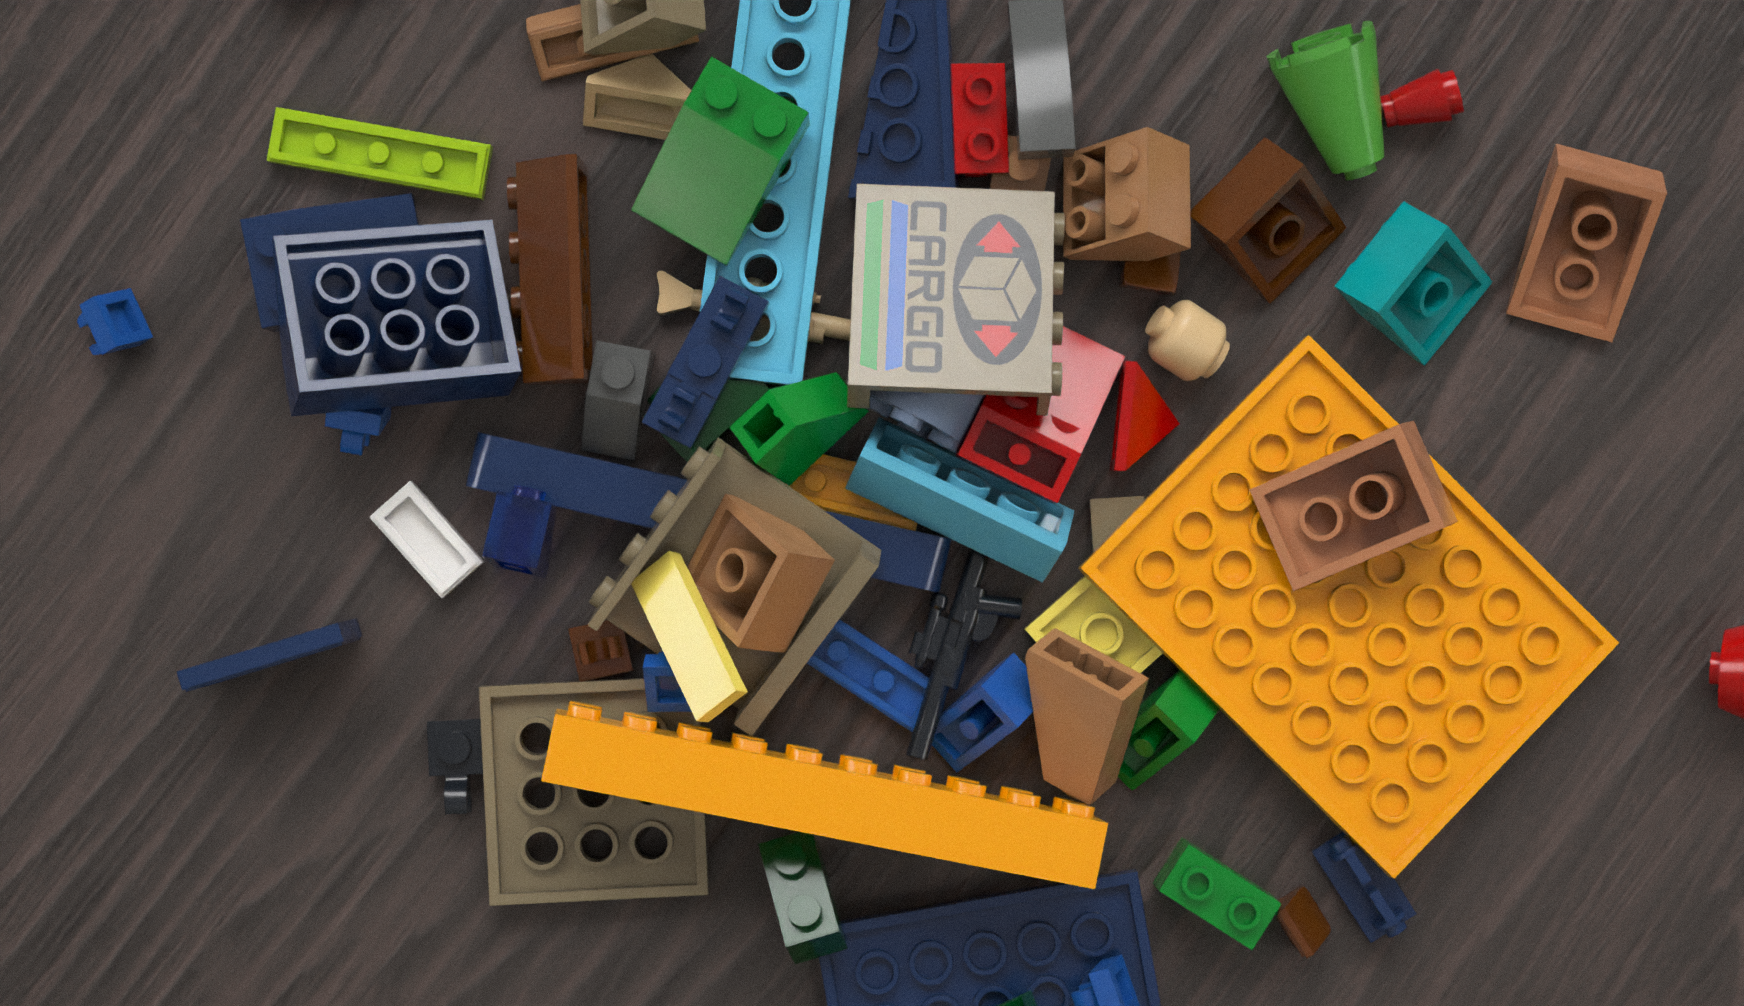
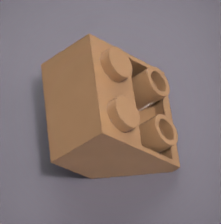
(1127, 198)

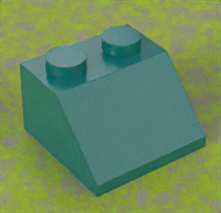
(1414, 282)

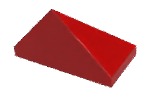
(1140, 417)

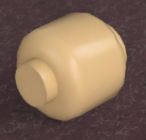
(1187, 340)

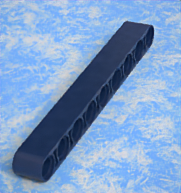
(633, 493)

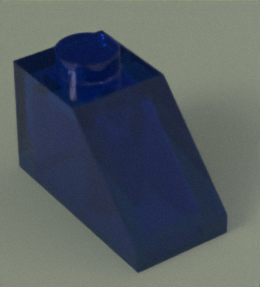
(521, 532)

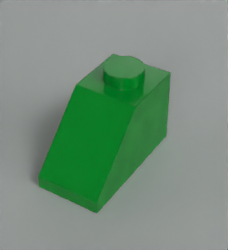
(1164, 728)

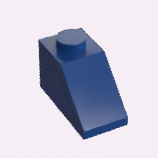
(984, 713)

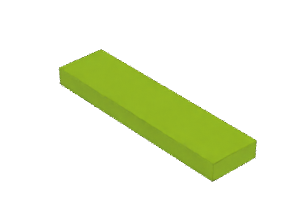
(379, 153)

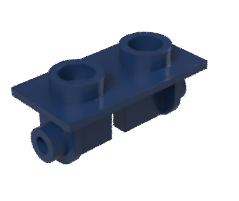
(1365, 889)

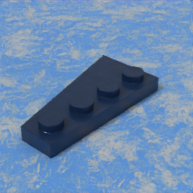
(910, 101)

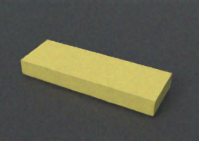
(688, 637)

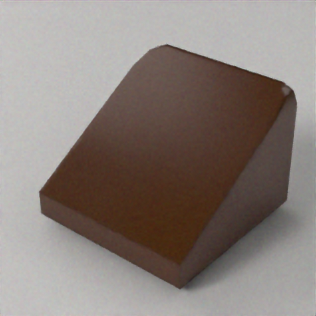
(1152, 276)
(1302, 921)

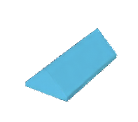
(960, 500)

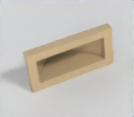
(634, 98)

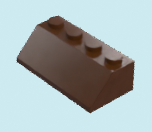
(553, 269)

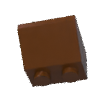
(1267, 219)

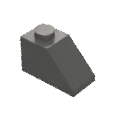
(616, 399)

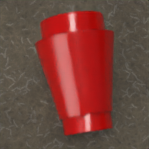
(1423, 100)

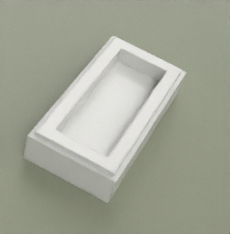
(426, 539)

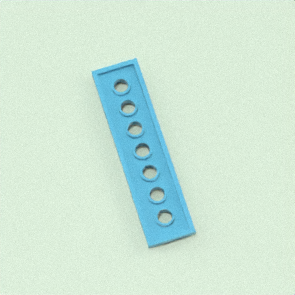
(801, 191)

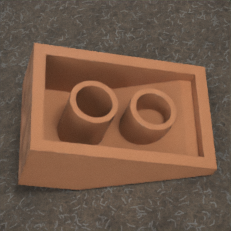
(1586, 242)
(1353, 505)

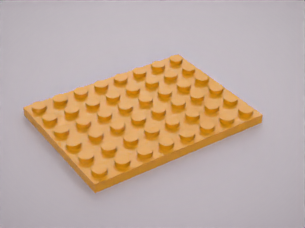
(1374, 685)

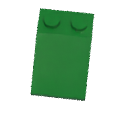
(720, 161)

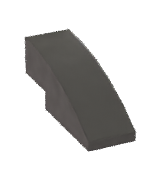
(1041, 79)

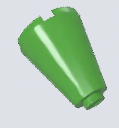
(1337, 95)

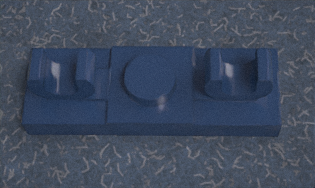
(705, 362)

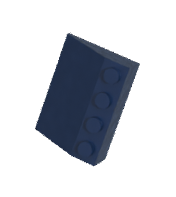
(393, 317)

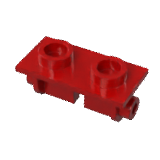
(979, 119)

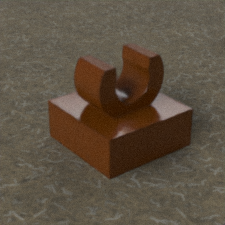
(600, 651)

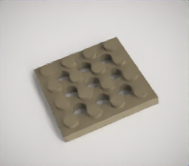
(512, 820)

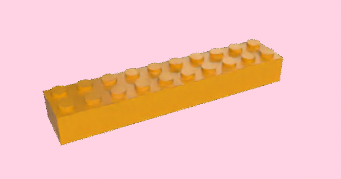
(824, 797)

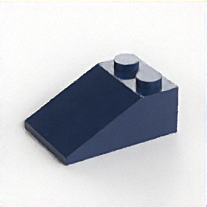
(352, 215)

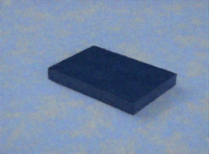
(269, 655)

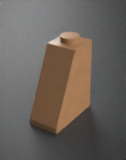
(1081, 713)

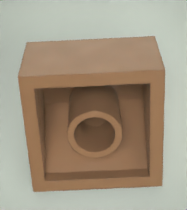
(757, 575)

